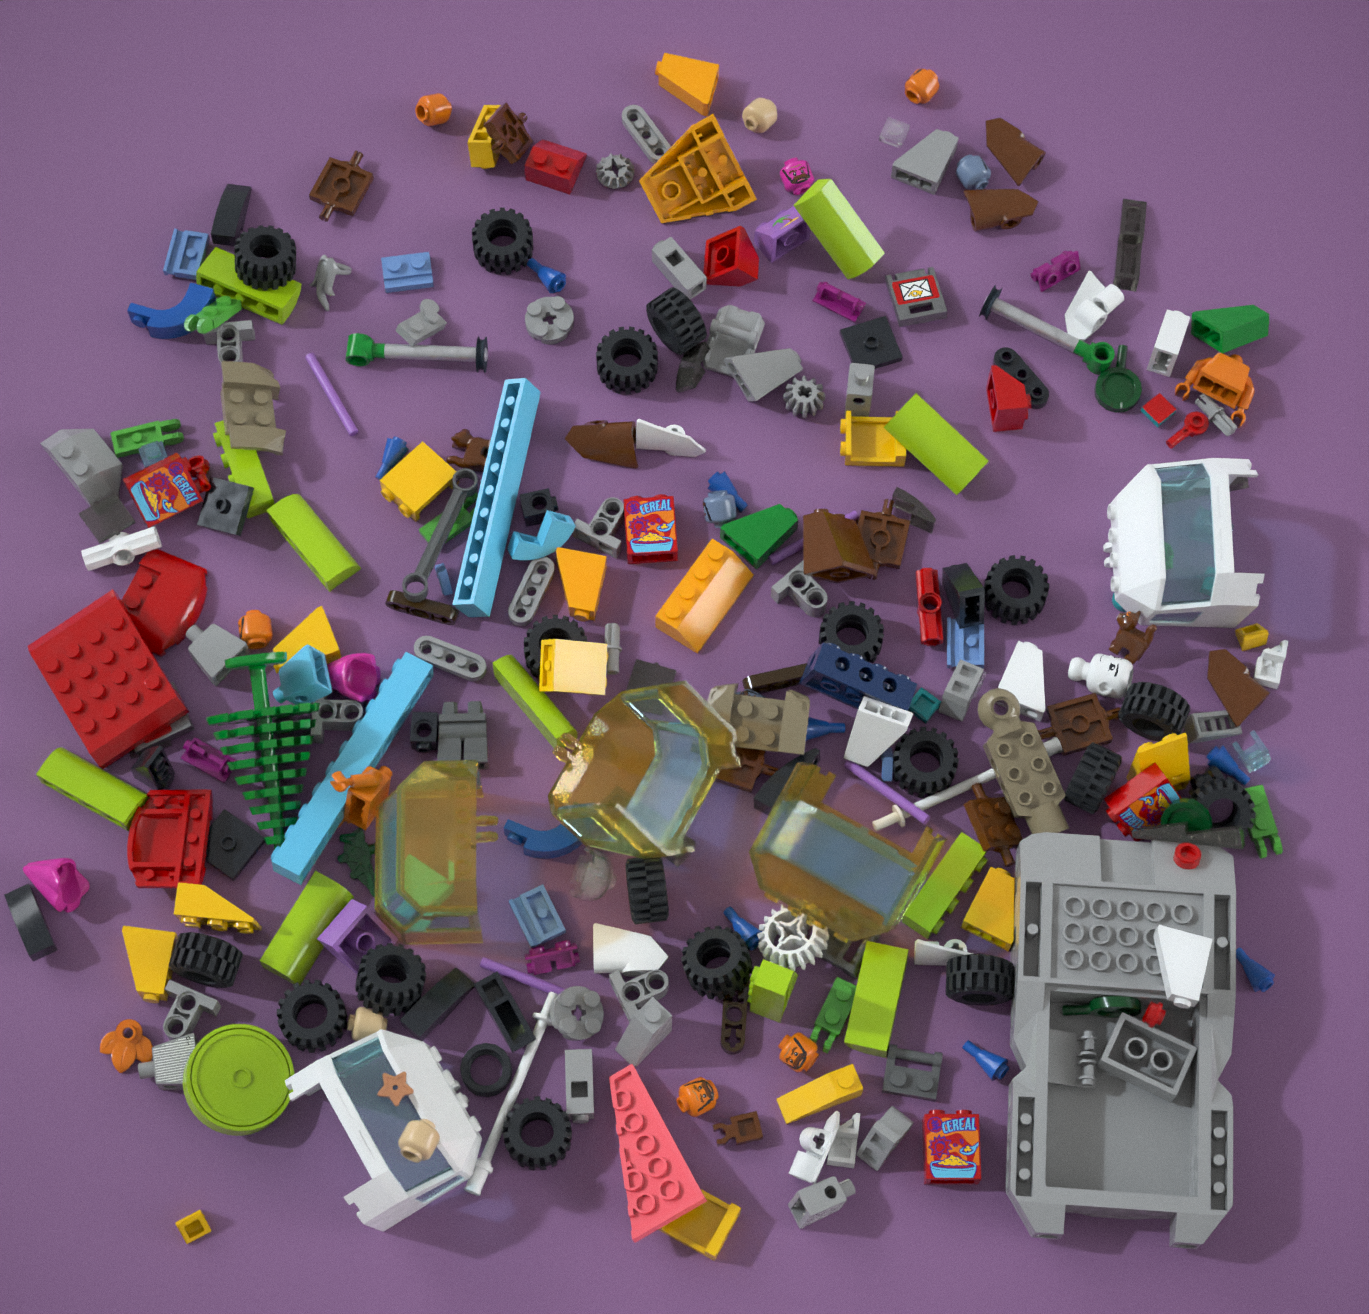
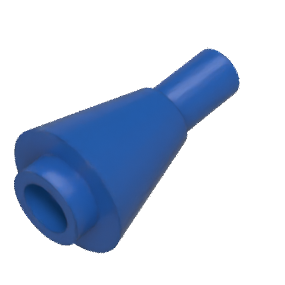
(552, 279)
(393, 453)
(722, 482)
(819, 728)
(1225, 763)
(744, 928)
(1258, 976)
(992, 1064)

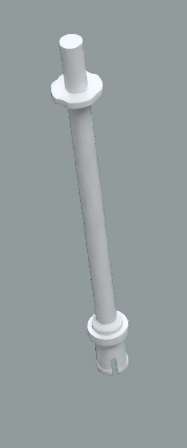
(1052, 747)
(483, 1164)

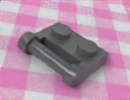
(837, 949)
(910, 1081)

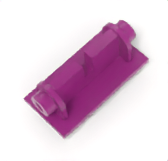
(1061, 268)
(838, 301)
(207, 759)
(561, 953)

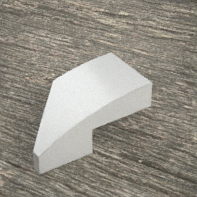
(1269, 665)
(843, 1149)

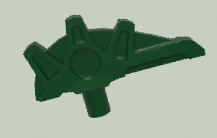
(358, 857)

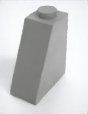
(926, 161)
(763, 371)
(644, 1032)

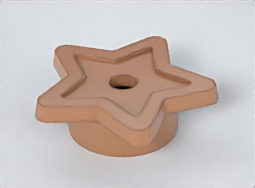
(395, 1095)

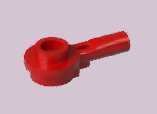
(1194, 425)
(199, 470)
(1154, 1014)

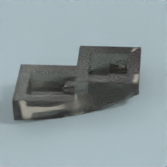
(690, 370)
(920, 514)

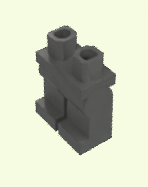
(463, 728)

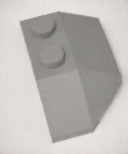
(85, 462)

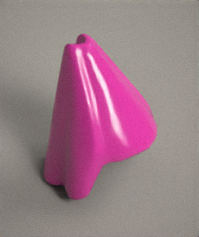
(355, 676)
(58, 882)

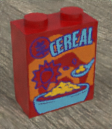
(163, 489)
(650, 529)
(1141, 800)
(951, 1147)

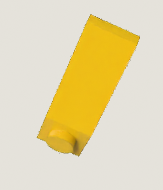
(480, 142)
(821, 1094)

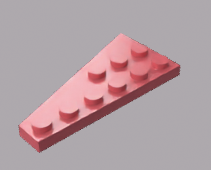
(652, 1166)

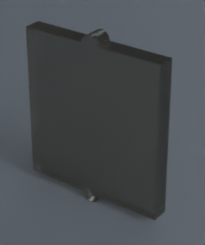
(107, 518)
(649, 674)

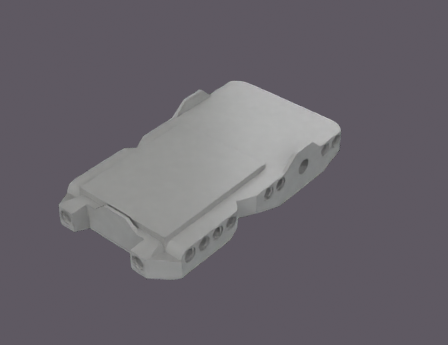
(1087, 934)

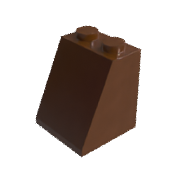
(834, 548)

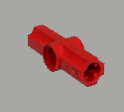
(929, 620)

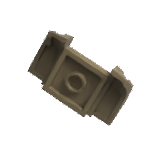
(249, 407)
(764, 722)

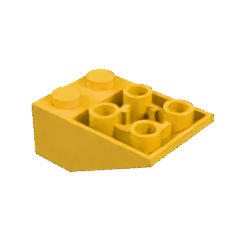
(1169, 755)
(201, 906)

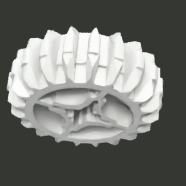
(793, 945)

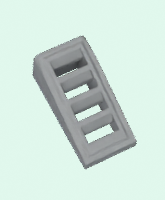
(1197, 731)

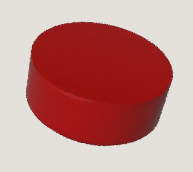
(1187, 856)

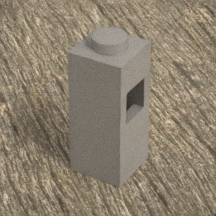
(678, 268)
(579, 1085)

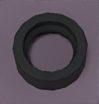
(486, 1049)

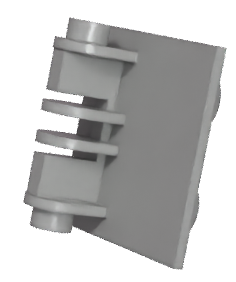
(1072, 1058)

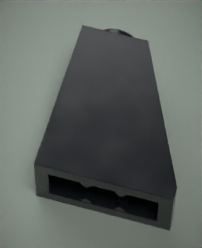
(964, 594)

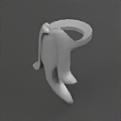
(325, 276)

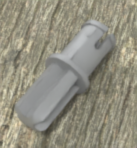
(1216, 415)
(612, 639)

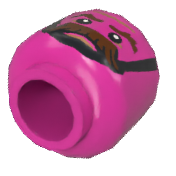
(796, 176)

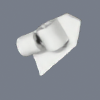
(1091, 307)
(668, 439)
(625, 951)
(933, 954)
(809, 1164)

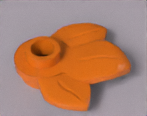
(125, 1049)

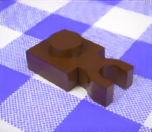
(743, 1129)

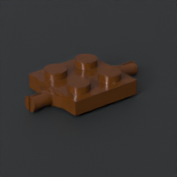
(508, 133)
(341, 186)
(884, 536)
(1079, 723)
(751, 768)
(993, 824)

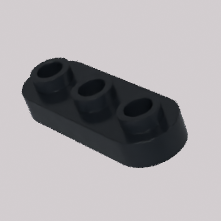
(1018, 366)

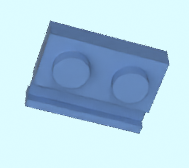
(186, 253)
(407, 272)
(964, 644)
(537, 916)

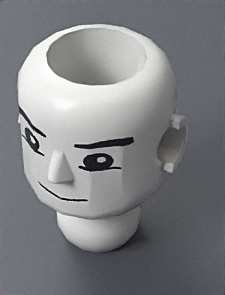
(1104, 674)

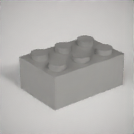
(1146, 1057)

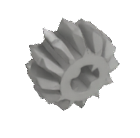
(804, 397)

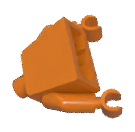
(1222, 379)
(364, 795)

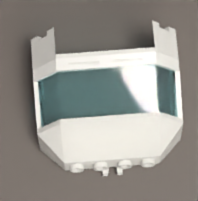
(1176, 546)
(375, 1125)

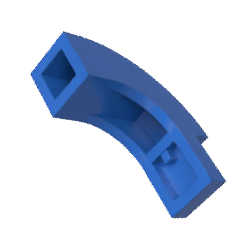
(170, 322)
(541, 844)

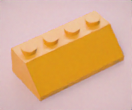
(703, 596)

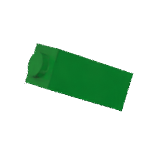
(1230, 326)
(760, 533)

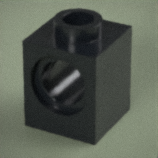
(530, 500)
(424, 721)

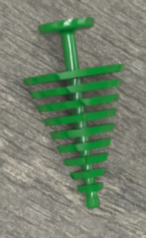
(267, 744)

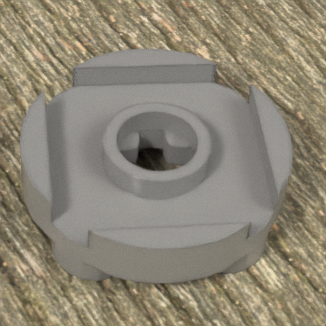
(553, 307)
(566, 1023)

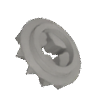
(608, 178)

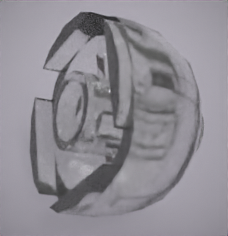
(592, 875)

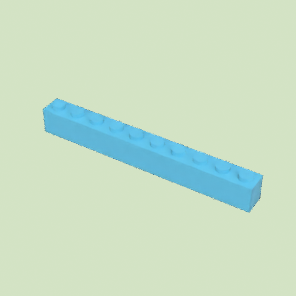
(496, 498)
(364, 749)

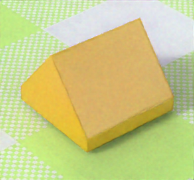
(1251, 636)
(193, 1226)

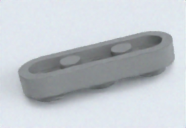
(644, 127)
(531, 581)
(442, 651)

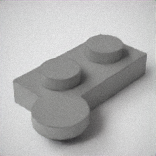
(422, 324)

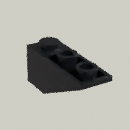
(154, 769)

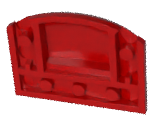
(165, 599)
(170, 838)

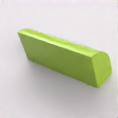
(838, 228)
(220, 274)
(936, 444)
(312, 541)
(533, 703)
(91, 787)
(296, 941)
(876, 998)

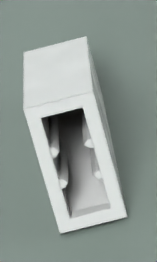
(1168, 343)
(1026, 679)
(875, 730)
(1182, 964)

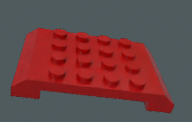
(107, 679)

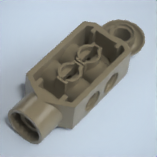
(1022, 764)

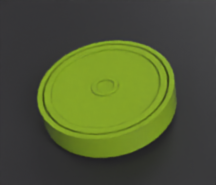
(238, 1079)

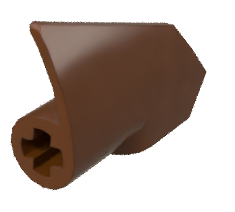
(1012, 149)
(998, 207)
(605, 442)
(1234, 685)

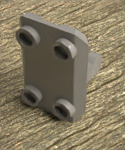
(732, 334)

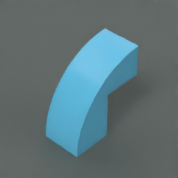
(552, 534)

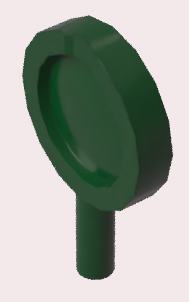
(1118, 387)
(1187, 810)
(1105, 1007)

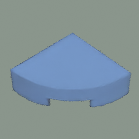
(443, 577)
(887, 765)

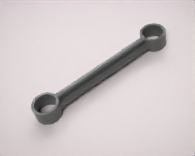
(440, 535)

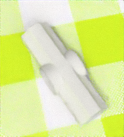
(121, 548)

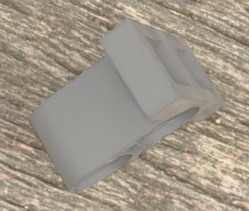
(230, 349)
(603, 521)
(803, 595)
(960, 690)
(338, 720)
(641, 985)
(187, 1018)
(884, 1137)

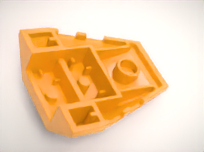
(697, 176)

